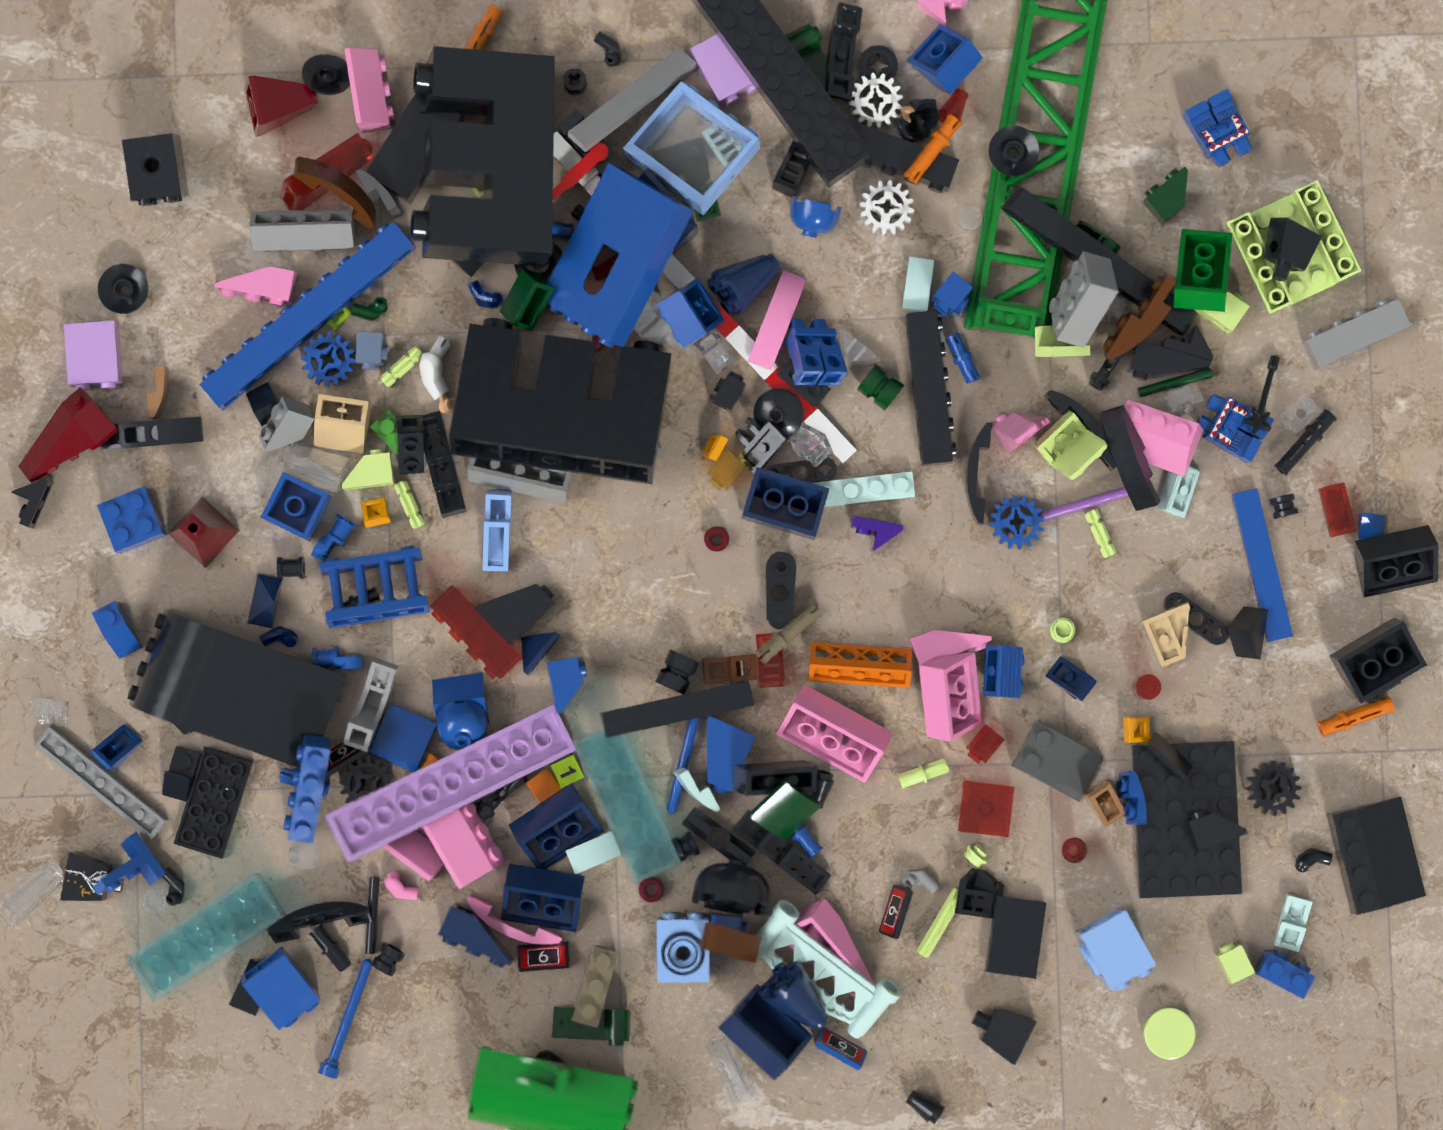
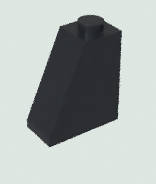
(517, 611)

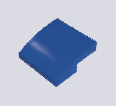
(402, 738)

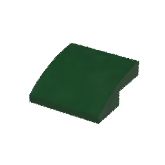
(785, 810)

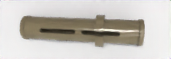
(788, 633)

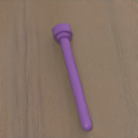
(1083, 503)

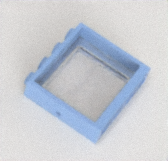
(692, 147)

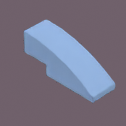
(497, 530)

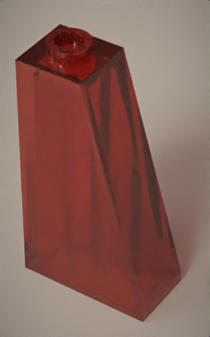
(345, 157)

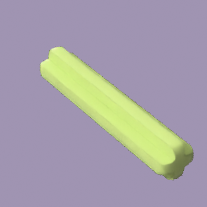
(938, 925)

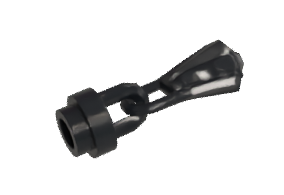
(1099, 381)
(486, 811)

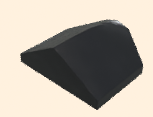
(977, 894)

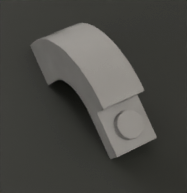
(372, 705)

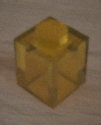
(725, 471)

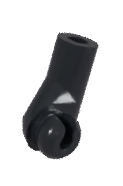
(611, 48)
(1310, 857)
(176, 887)

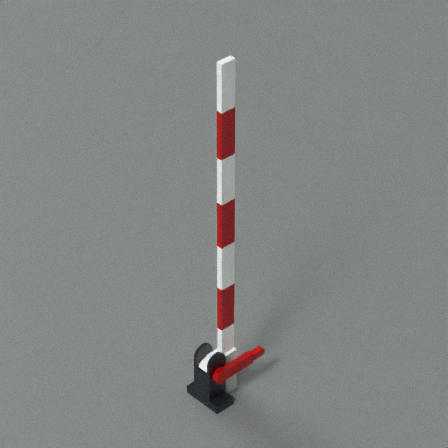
(585, 172)

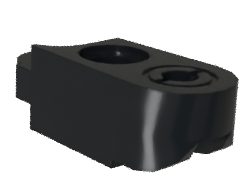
(778, 611)

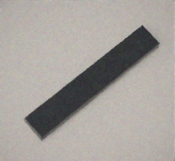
(677, 709)

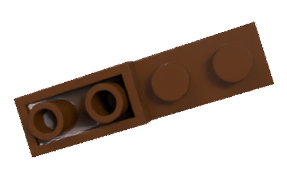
(1136, 327)

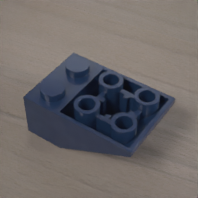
(468, 929)

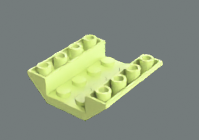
(1329, 265)

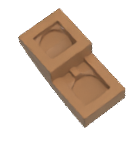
(157, 399)

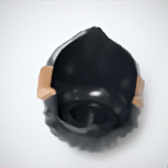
(917, 119)

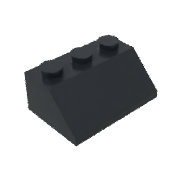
(1397, 560)
(1378, 659)

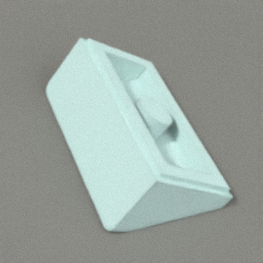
(1177, 492)

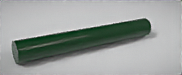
(1174, 382)

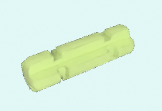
(401, 366)
(409, 504)
(1100, 533)

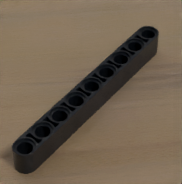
(1073, 241)

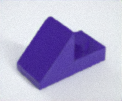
(884, 530)

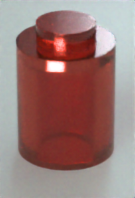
(1146, 687)
(984, 744)

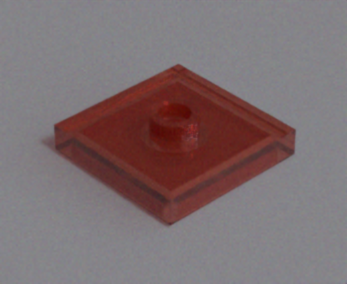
(985, 808)

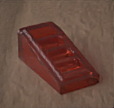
(770, 681)

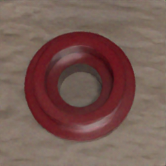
(716, 531)
(651, 897)

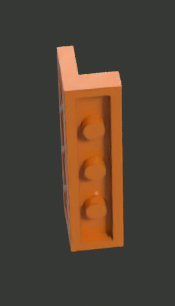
(860, 669)

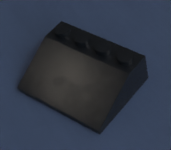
(1376, 855)

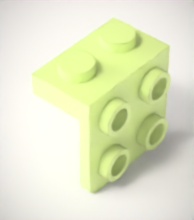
(1070, 446)

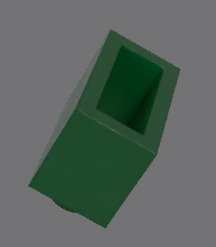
(527, 299)

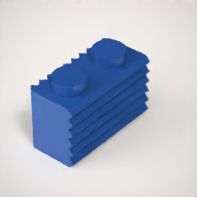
(1003, 671)

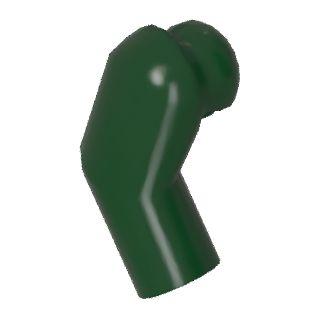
(372, 311)

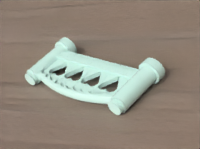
(869, 998)

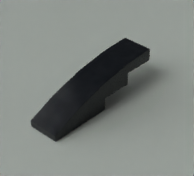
(1129, 458)
(442, 465)
(783, 854)

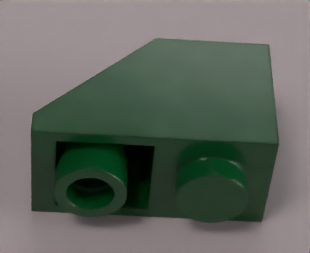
(1169, 197)

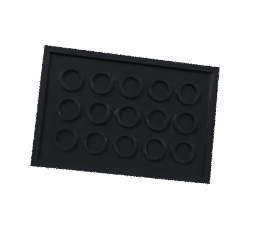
(1165, 849)

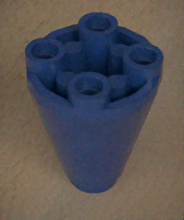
(743, 281)
(794, 995)

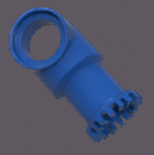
(337, 535)
(331, 658)

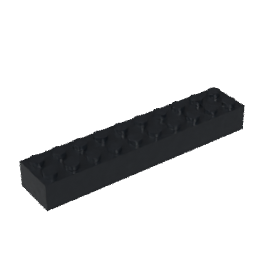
(787, 86)

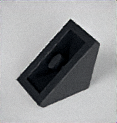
(262, 402)
(1248, 632)

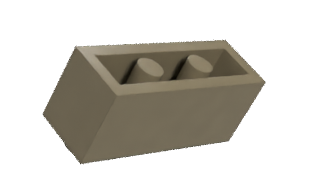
(594, 987)

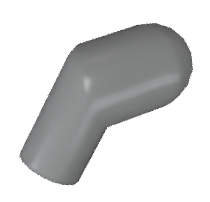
(920, 877)

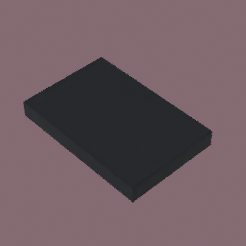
(1015, 937)

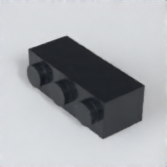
(765, 777)

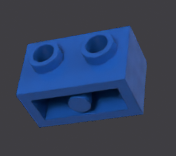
(951, 296)
(1287, 976)

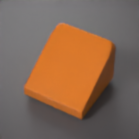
(543, 785)

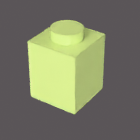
(1234, 962)

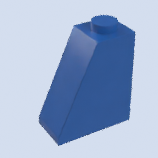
(725, 748)

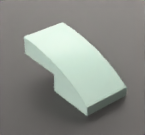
(917, 284)
(701, 793)
(593, 852)
(1292, 922)

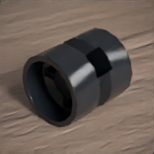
(677, 672)

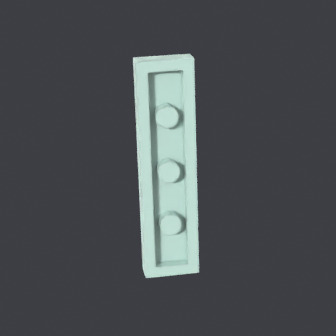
(869, 489)

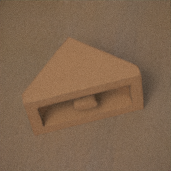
(1105, 802)

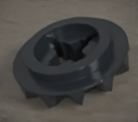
(886, 57)

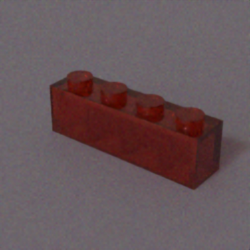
(476, 633)

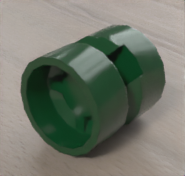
(880, 387)

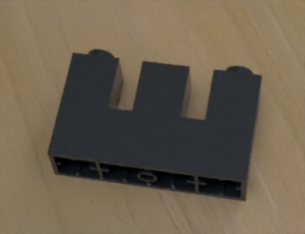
(504, 156)
(558, 421)

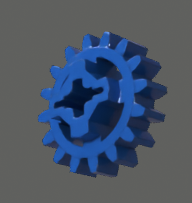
(323, 370)
(1028, 521)

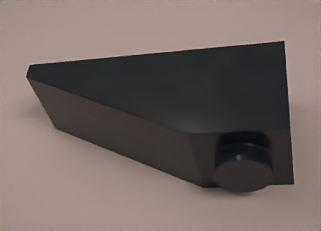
(1157, 361)

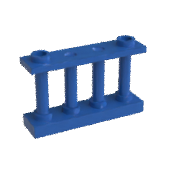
(365, 610)

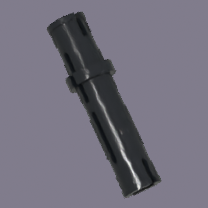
(1325, 419)

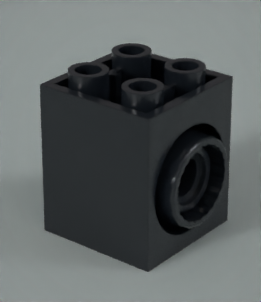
(168, 181)

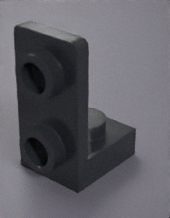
(410, 444)

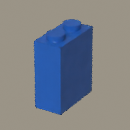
(280, 988)

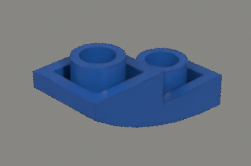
(1130, 788)

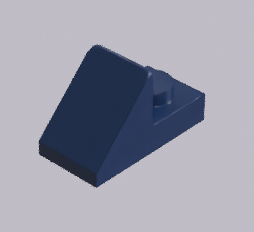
(1071, 679)

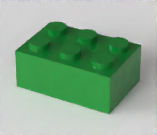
(1203, 270)

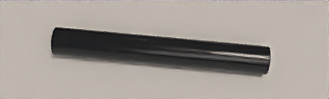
(371, 930)

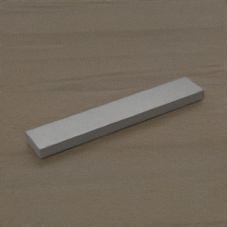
(632, 99)
(100, 782)

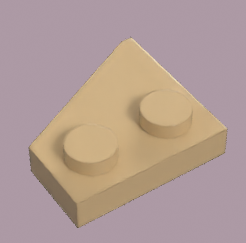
(1169, 633)

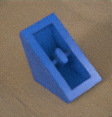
(116, 747)

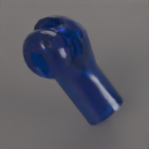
(483, 298)
(280, 634)

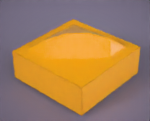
(714, 447)
(375, 512)
(1136, 729)

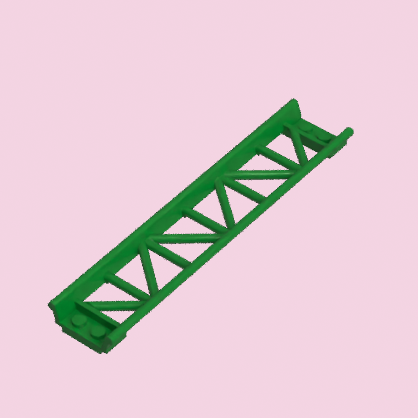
(997, 313)

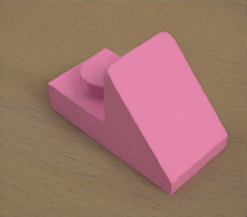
(936, 8)

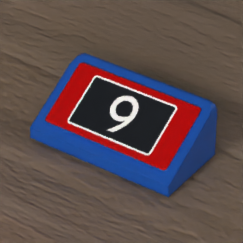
(840, 1048)

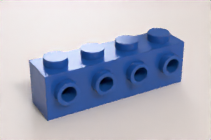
(308, 789)

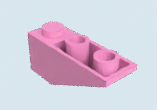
(266, 283)
(944, 643)

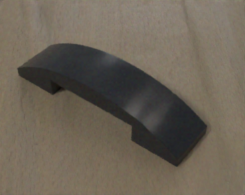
(841, 51)
(1063, 402)
(976, 505)
(288, 926)

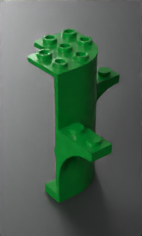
(547, 1095)

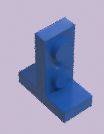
(141, 862)

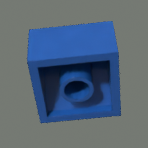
(945, 58)
(566, 681)

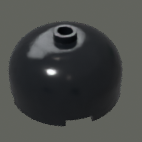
(732, 889)

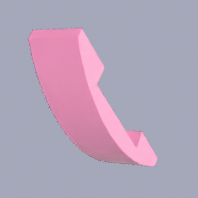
(777, 320)
(483, 910)

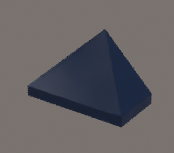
(265, 601)
(535, 648)

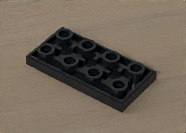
(213, 802)

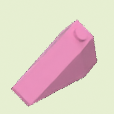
(1017, 428)
(828, 928)

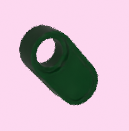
(1099, 236)

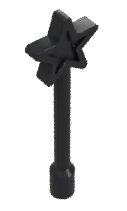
(1259, 418)

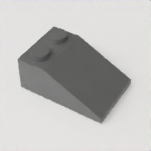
(1057, 761)

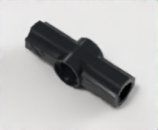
(704, 827)

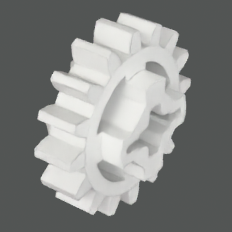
(889, 98)
(896, 208)

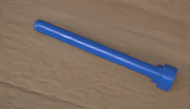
(682, 763)
(330, 1065)

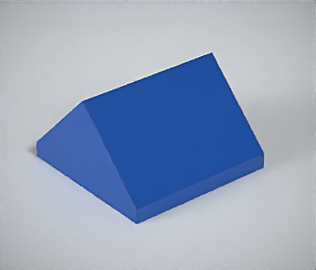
(459, 688)

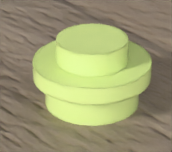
(1062, 630)
(976, 855)

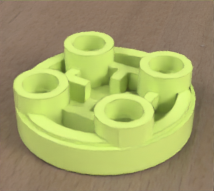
(1169, 1033)

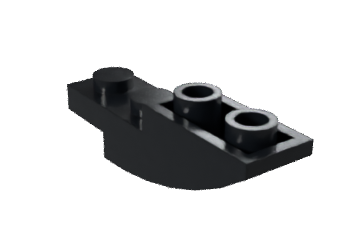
(156, 433)

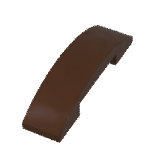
(316, 172)

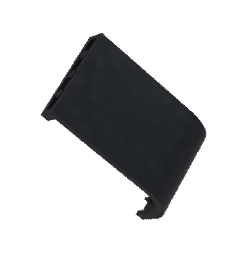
(233, 688)

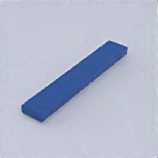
(1262, 563)

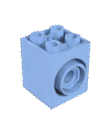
(676, 932)
(1115, 950)

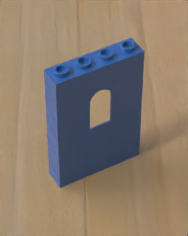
(644, 230)

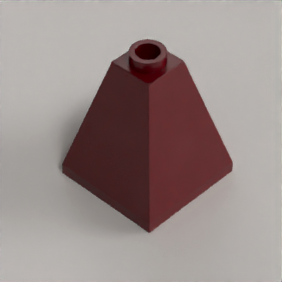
(276, 102)
(212, 534)

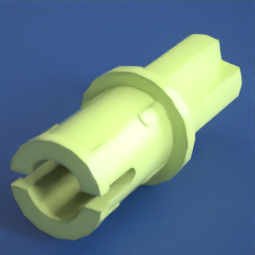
(923, 773)

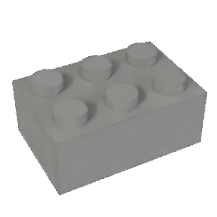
(1083, 299)

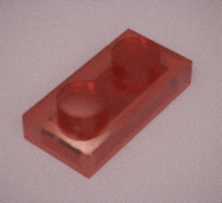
(1337, 510)

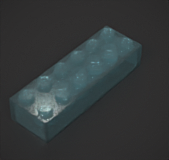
(627, 804)
(205, 937)

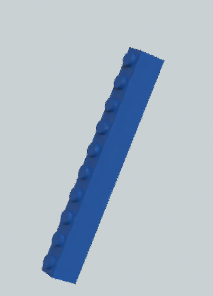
(307, 316)

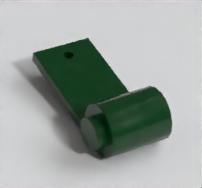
(807, 44)
(612, 1026)

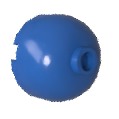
(813, 216)
(461, 724)

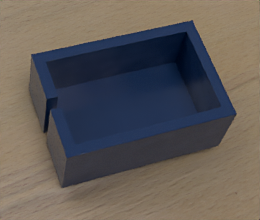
(765, 1033)

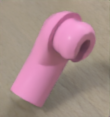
(397, 889)

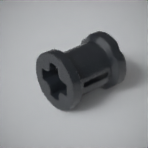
(575, 74)
(290, 568)

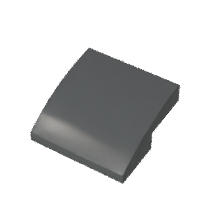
(377, 191)

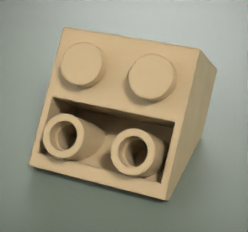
(341, 423)

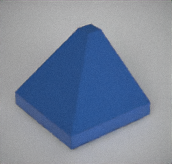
(1370, 525)

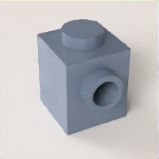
(371, 350)

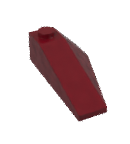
(71, 430)

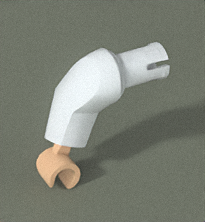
(431, 374)

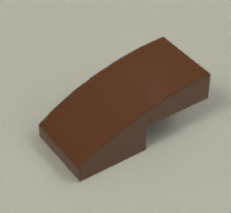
(729, 669)

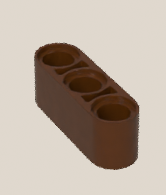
(730, 942)

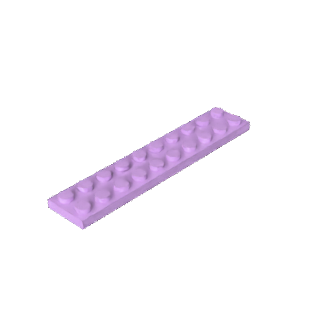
(450, 783)

